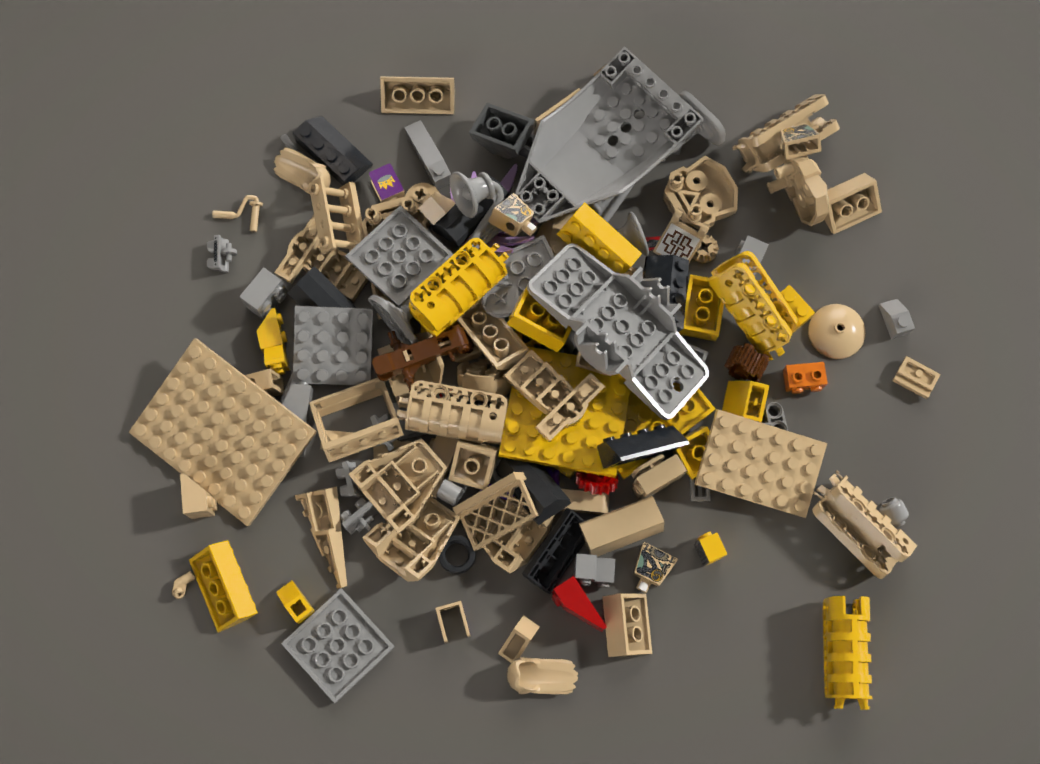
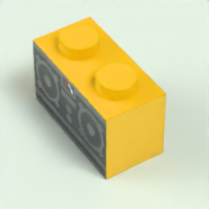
(710, 548)

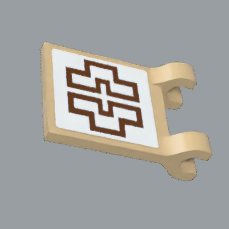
(679, 238)

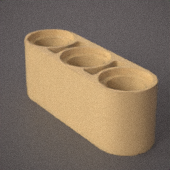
(586, 502)

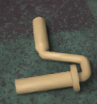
(254, 215)

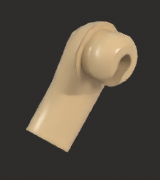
(180, 584)

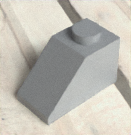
(896, 318)

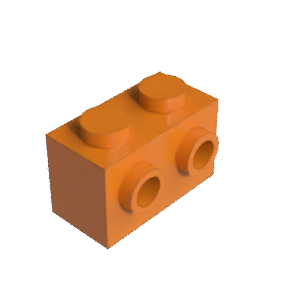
(805, 377)

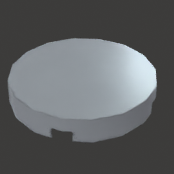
(500, 300)

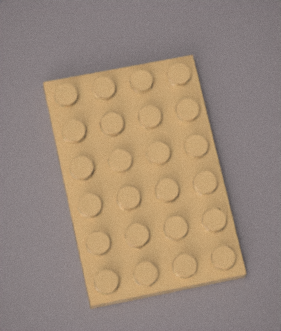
(760, 463)

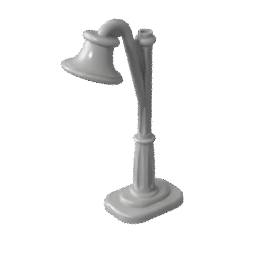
(709, 128)
(467, 195)

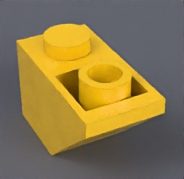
(270, 331)
(276, 359)
(295, 602)

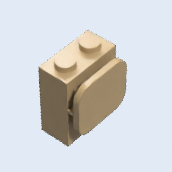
(657, 475)

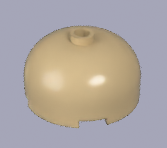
(477, 377)

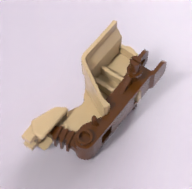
(422, 361)

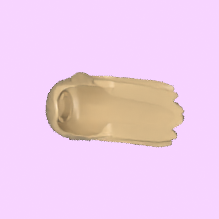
(299, 169)
(542, 676)

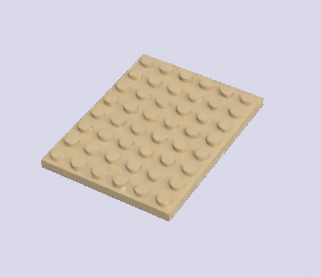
(222, 431)

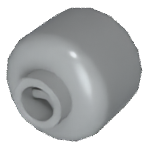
(895, 510)

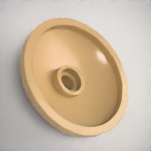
(830, 340)

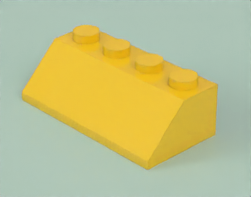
(222, 585)

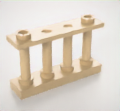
(349, 209)

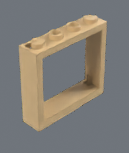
(361, 439)

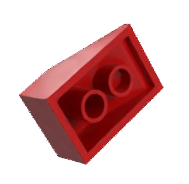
(575, 601)

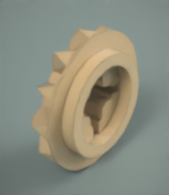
(712, 250)

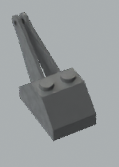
(503, 132)

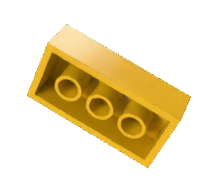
(599, 239)

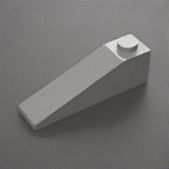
(428, 154)

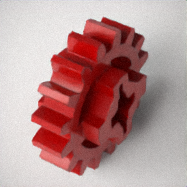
(596, 483)

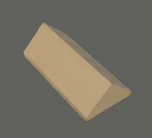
(417, 95)
(493, 337)
(622, 526)

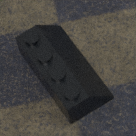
(331, 149)
(673, 272)
(640, 446)

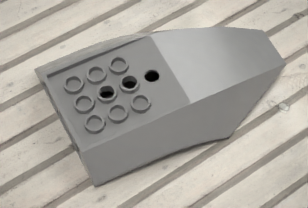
(571, 147)

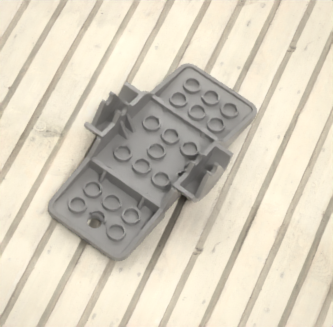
(622, 327)

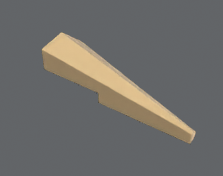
(324, 515)

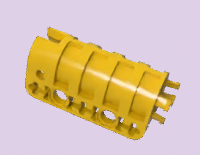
(460, 289)
(752, 305)
(846, 651)

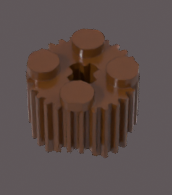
(746, 363)

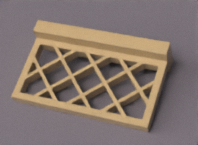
(492, 494)

